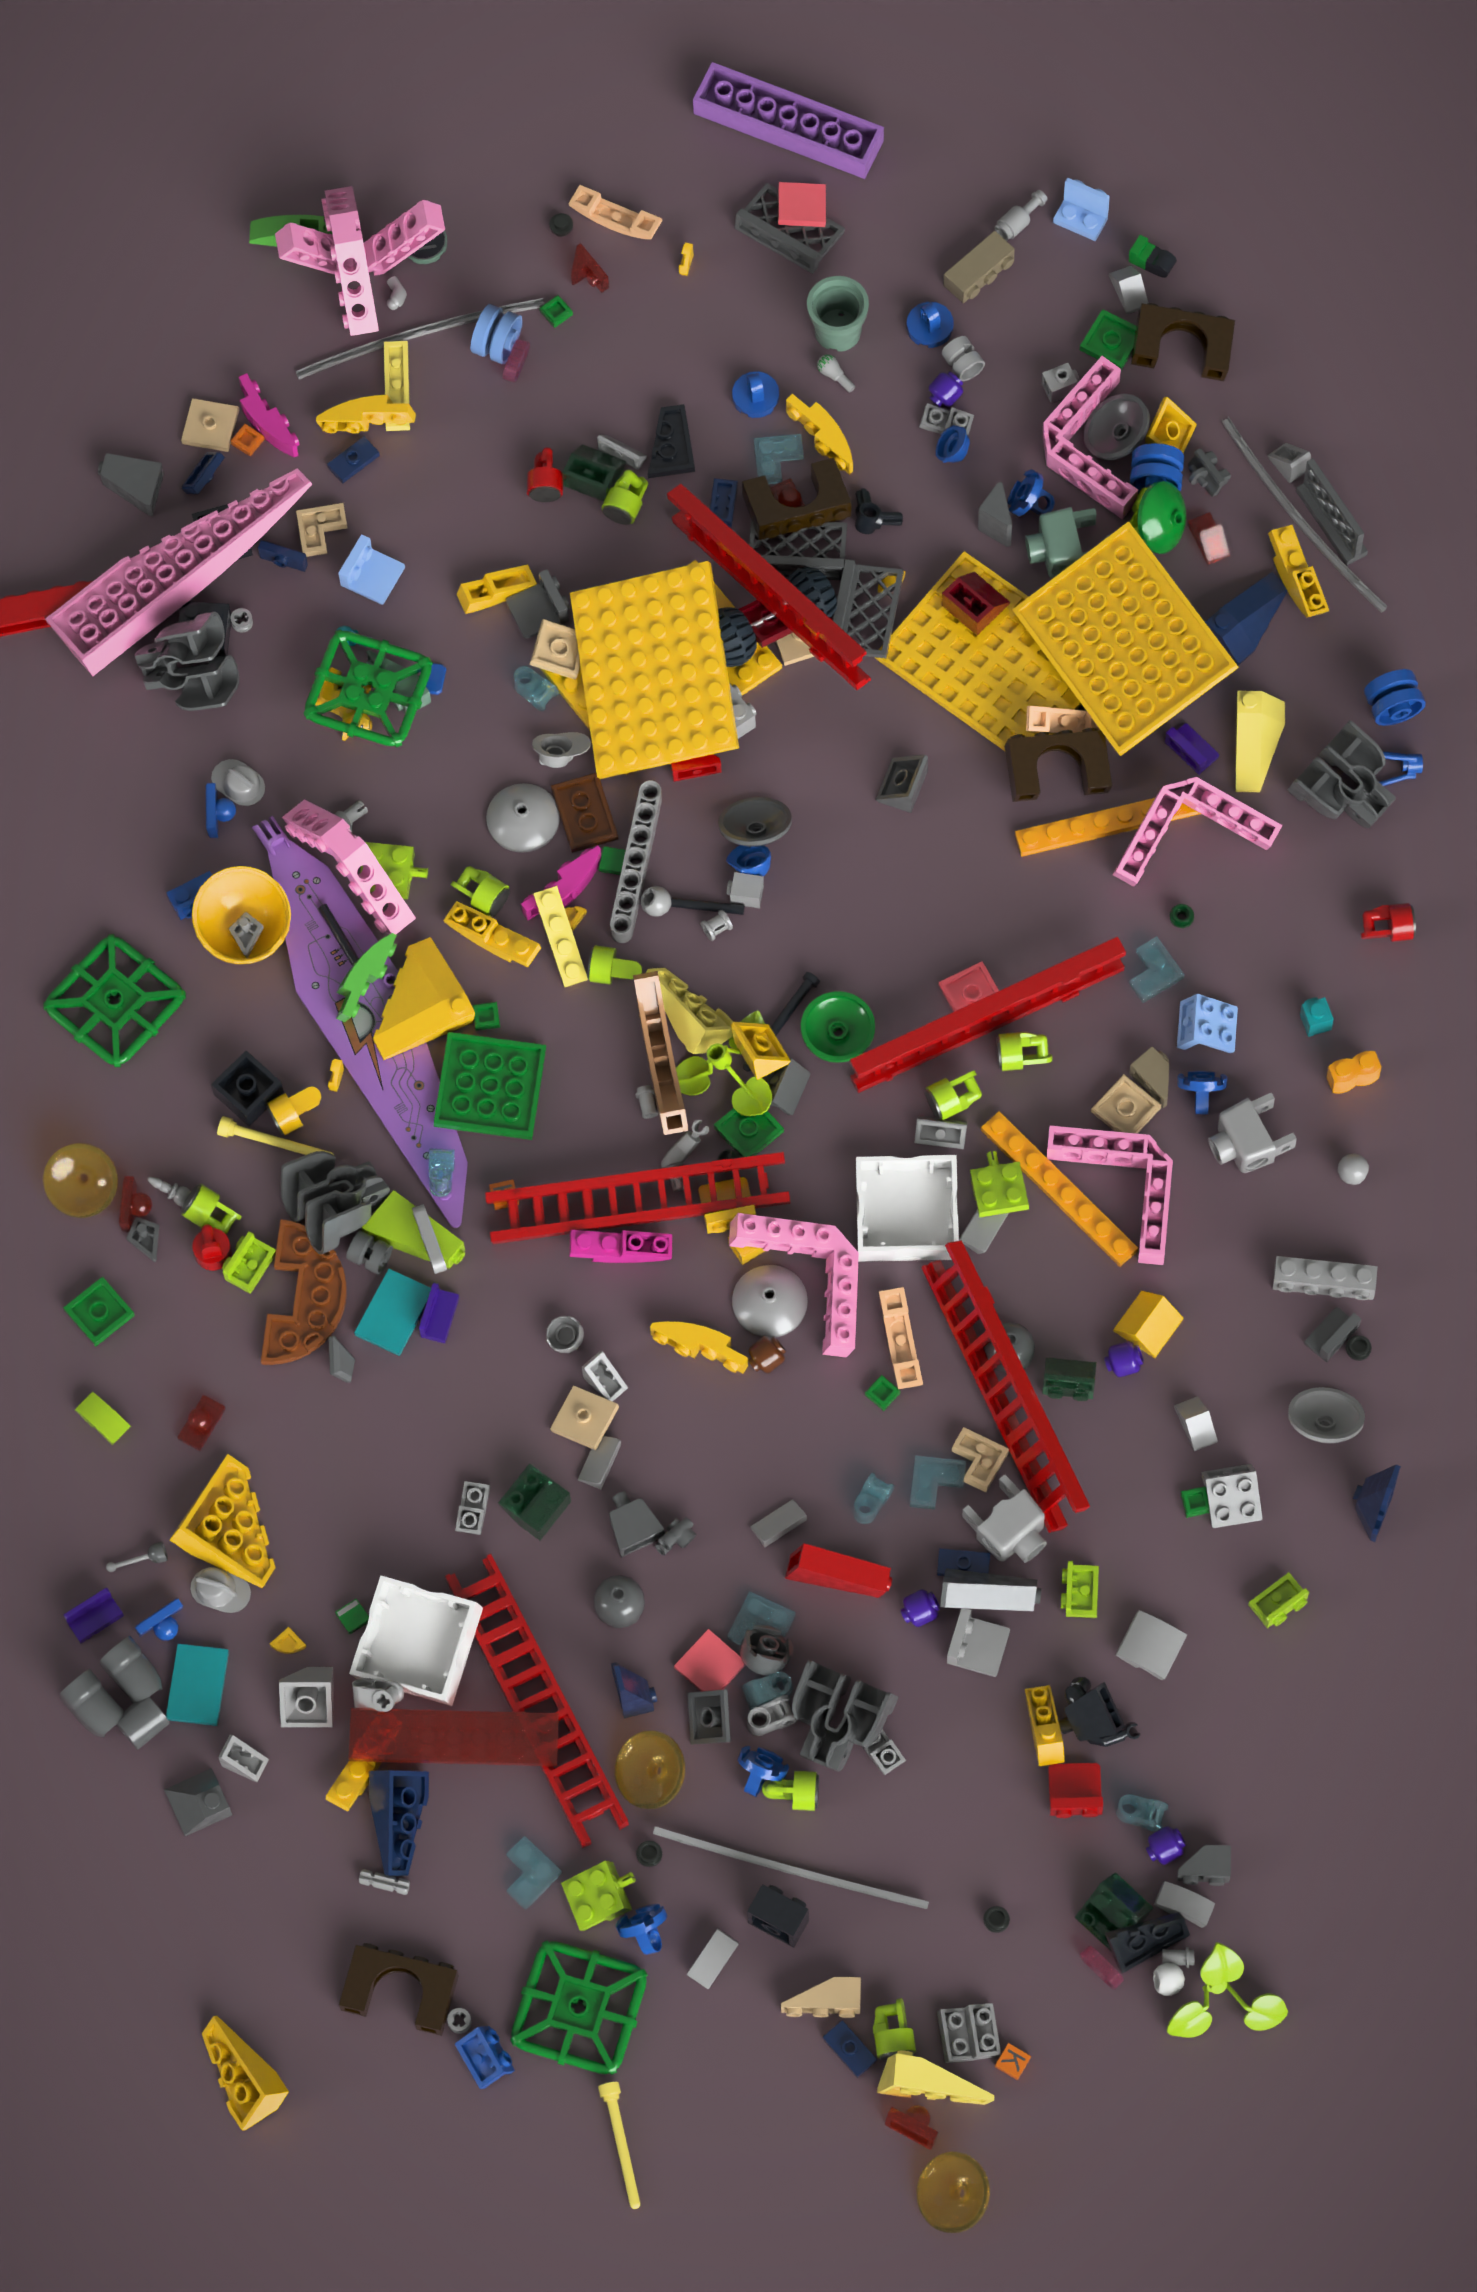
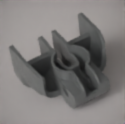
(191, 642)
(1361, 761)
(330, 1197)
(816, 1703)
(100, 1712)

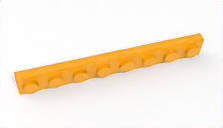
(1088, 827)
(1059, 1189)

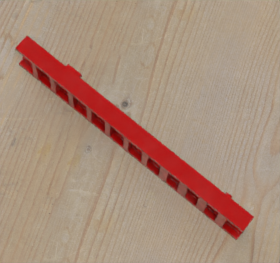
(769, 587)
(988, 1014)
(590, 1223)
(993, 1390)
(553, 1690)

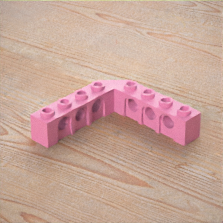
(343, 221)
(382, 250)
(1072, 463)
(1205, 800)
(334, 837)
(1125, 1151)
(820, 1242)

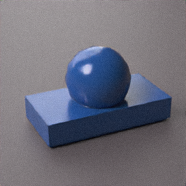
(217, 809)
(161, 1622)

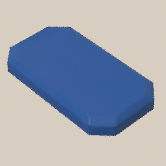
(436, 679)

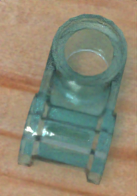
(537, 691)
(441, 1171)
(873, 1494)
(765, 1689)
(1144, 1812)

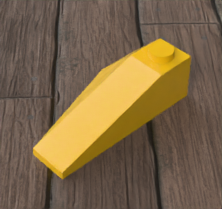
(249, 2081)

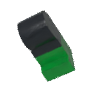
(1151, 257)

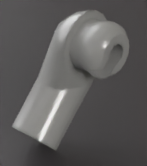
(398, 293)

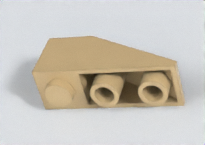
(833, 1996)

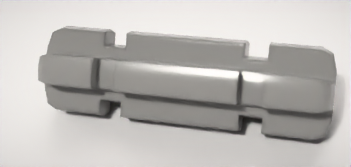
(384, 1882)

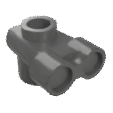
(679, 1532)

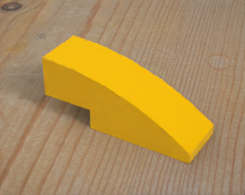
(494, 588)

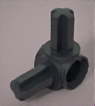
(870, 515)

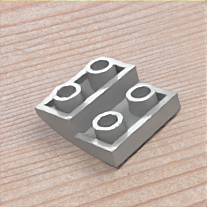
(1151, 1644)
(969, 2033)

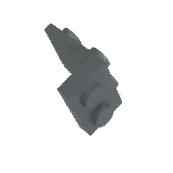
(538, 603)

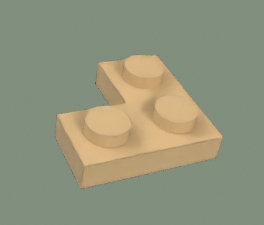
(315, 522)
(984, 1453)

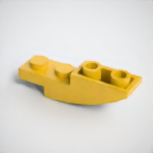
(358, 413)
(827, 434)
(1295, 574)
(490, 935)
(691, 1338)
(351, 1783)

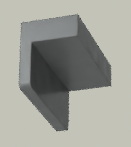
(787, 1086)
(1332, 1333)

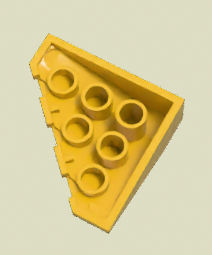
(423, 1004)
(225, 1526)

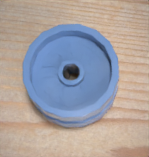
(496, 333)

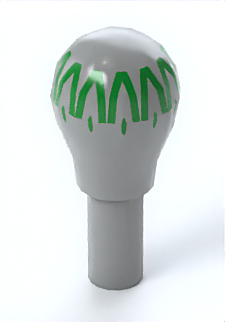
(830, 367)

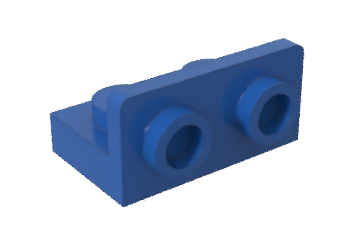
(184, 895)
(484, 2056)

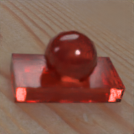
(787, 494)
(132, 1204)
(201, 1422)
(913, 2125)

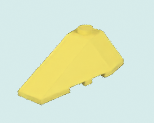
(1258, 730)
(691, 1018)
(914, 2075)

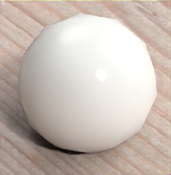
(1168, 1979)

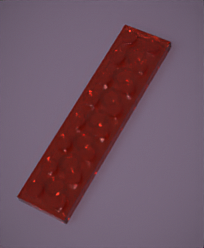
(454, 1737)

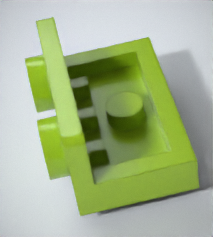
(248, 1262)
(1081, 1590)
(1279, 1600)

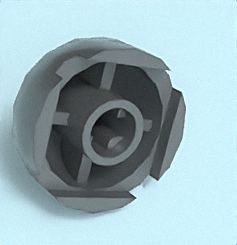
(1021, 1341)
(619, 1601)
(765, 1650)

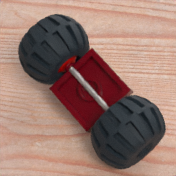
(755, 623)

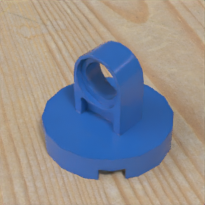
(930, 324)
(755, 394)
(1025, 495)
(1202, 1083)
(761, 1765)
(644, 1927)

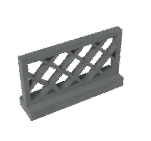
(779, 239)
(1331, 514)
(786, 565)
(846, 602)

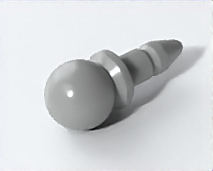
(178, 1194)

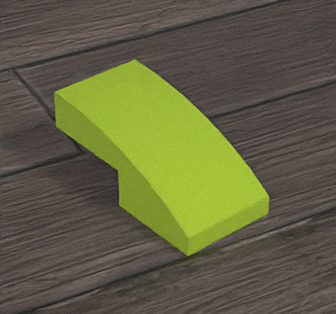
(102, 1418)

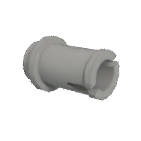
(647, 1101)
(1178, 1957)

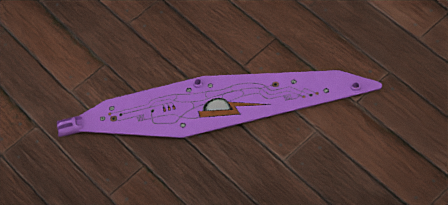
(399, 1088)

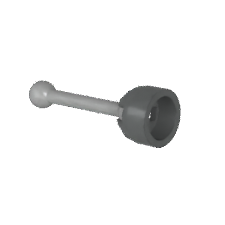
(156, 1553)

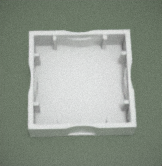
(906, 1207)
(417, 1640)

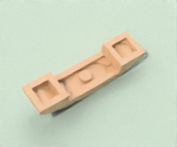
(614, 216)
(1056, 720)
(900, 1338)

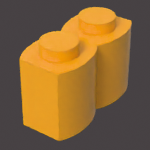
(1358, 1071)

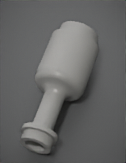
(1018, 217)

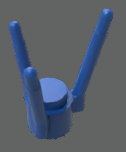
(1409, 762)

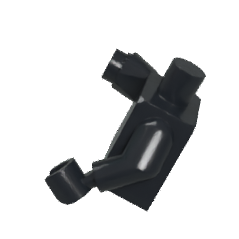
(1093, 1715)

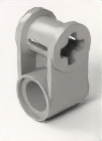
(376, 1694)
(773, 1715)

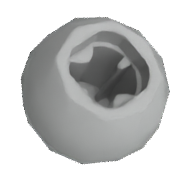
(656, 901)
(1353, 1169)

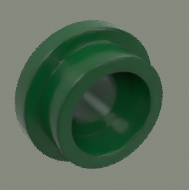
(1181, 909)

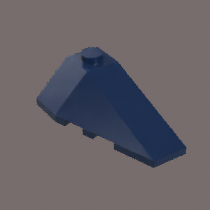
(1247, 617)
(1374, 1499)
(633, 1692)
(396, 1811)

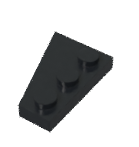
(672, 444)
(1144, 1940)

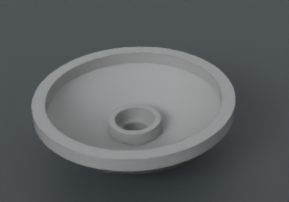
(527, 830)
(774, 1315)
(1326, 1415)

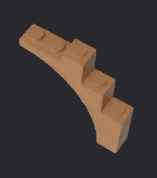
(659, 1053)

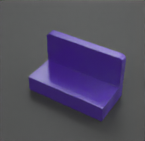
(1191, 748)
(438, 1314)
(93, 1615)

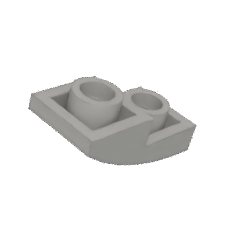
(939, 419)
(472, 1508)
(885, 1753)
(1190, 1904)
(713, 1958)

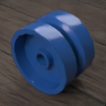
(1156, 463)
(1394, 697)

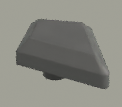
(145, 1237)
(340, 1360)

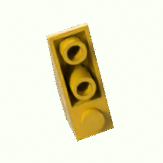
(1045, 1725)

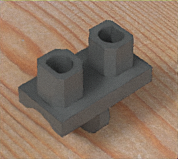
(1204, 472)

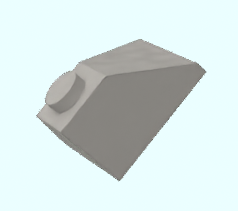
(307, 1698)

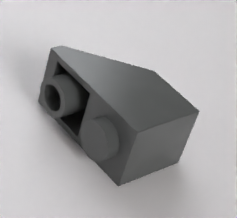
(1209, 1865)

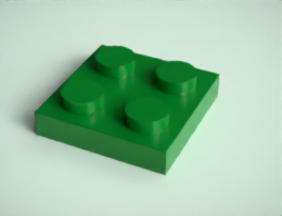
(1110, 338)
(748, 1133)
(99, 1311)

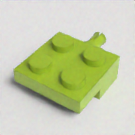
(398, 865)
(998, 1187)
(597, 1894)

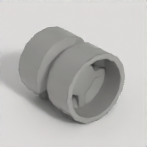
(963, 358)

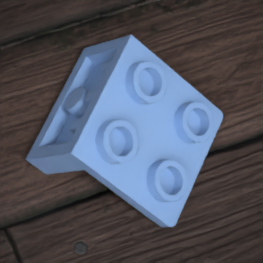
(1083, 209)
(370, 572)
(1207, 1023)

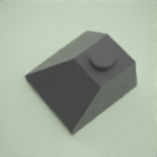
(198, 1802)

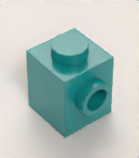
(1316, 1016)

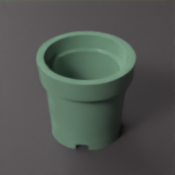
(827, 301)

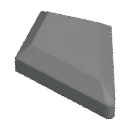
(246, 932)

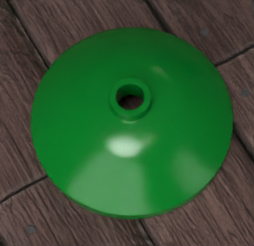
(1161, 517)
(837, 1013)

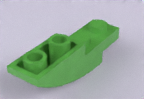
(264, 229)
(366, 968)

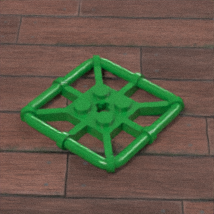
(364, 674)
(114, 1016)
(587, 2022)

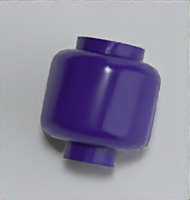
(945, 389)
(1124, 1359)
(920, 1608)
(1166, 1845)

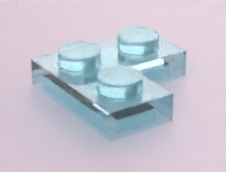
(773, 450)
(1161, 971)
(930, 1473)
(760, 1611)
(537, 1871)

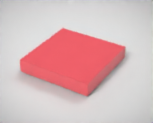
(802, 204)
(968, 986)
(710, 1663)

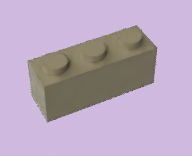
(979, 267)

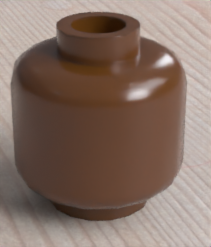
(766, 1354)

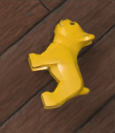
(330, 691)

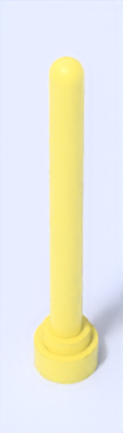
(228, 1127)
(610, 2094)

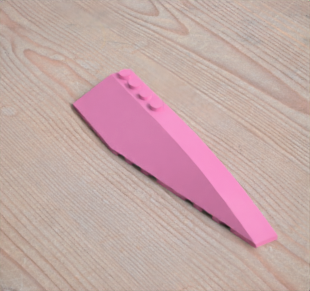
(161, 579)

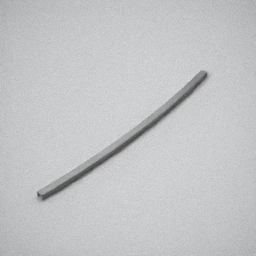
(410, 334)
(1299, 520)
(790, 1869)

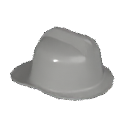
(560, 748)
(238, 782)
(220, 1590)

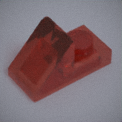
(586, 267)
(1209, 538)

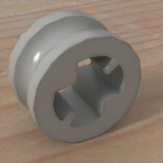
(244, 626)
(467, 2020)

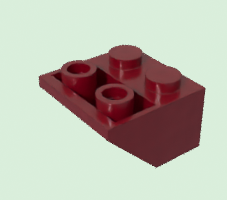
(973, 601)

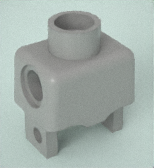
(1245, 1136)
(1011, 1526)

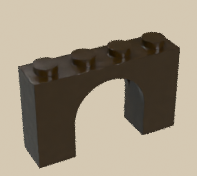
(1211, 331)
(774, 519)
(1085, 747)
(371, 1965)

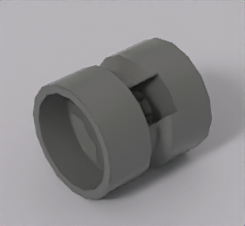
(361, 1249)

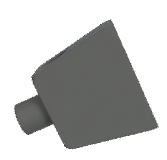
(633, 1524)

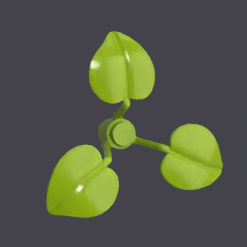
(693, 1078)
(1217, 1971)

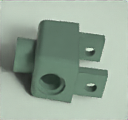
(1058, 539)

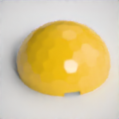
(226, 899)

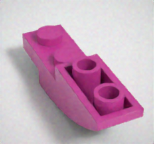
(267, 420)
(572, 880)
(620, 1248)

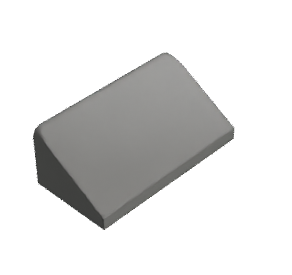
(620, 450)
(940, 1133)
(981, 1231)
(600, 1462)
(779, 1523)

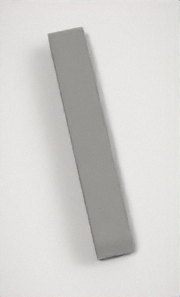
(636, 872)

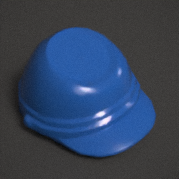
(952, 445)
(750, 860)

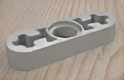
(429, 1239)

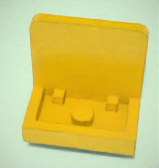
(720, 1221)

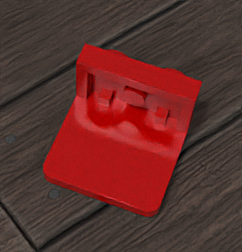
(1075, 1790)

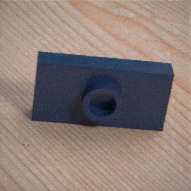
(353, 459)
(202, 473)
(724, 499)
(282, 556)
(962, 1560)
(849, 2049)

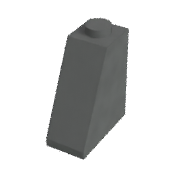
(133, 480)

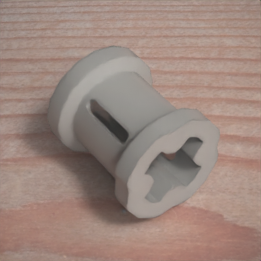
(716, 925)

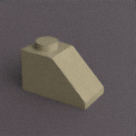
(1152, 1073)

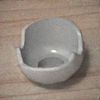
(565, 1334)

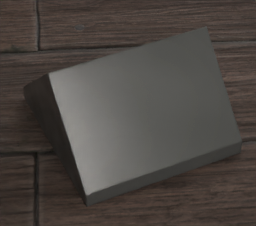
(995, 517)
(903, 782)
(709, 1717)

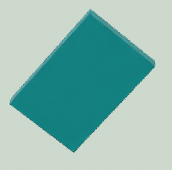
(393, 1312)
(197, 1684)

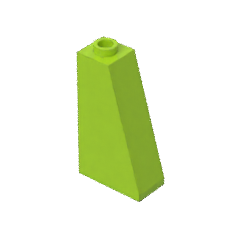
(397, 1226)

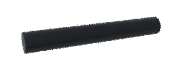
(707, 905)
(338, 933)

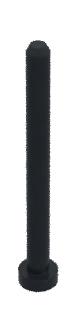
(809, 981)

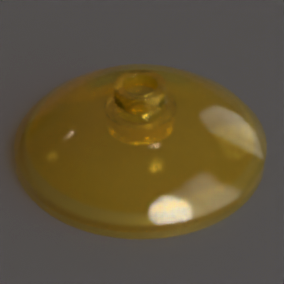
(66, 1188)
(638, 1767)
(940, 2192)

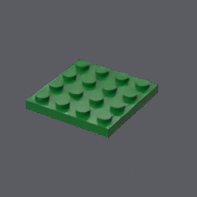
(490, 1086)

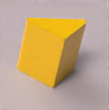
(1170, 426)
(759, 1048)
(1149, 1322)

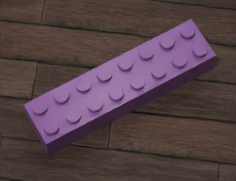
(788, 120)

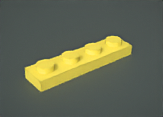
(396, 376)
(560, 936)

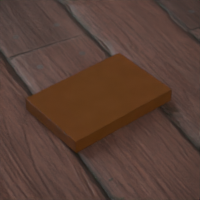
(584, 812)

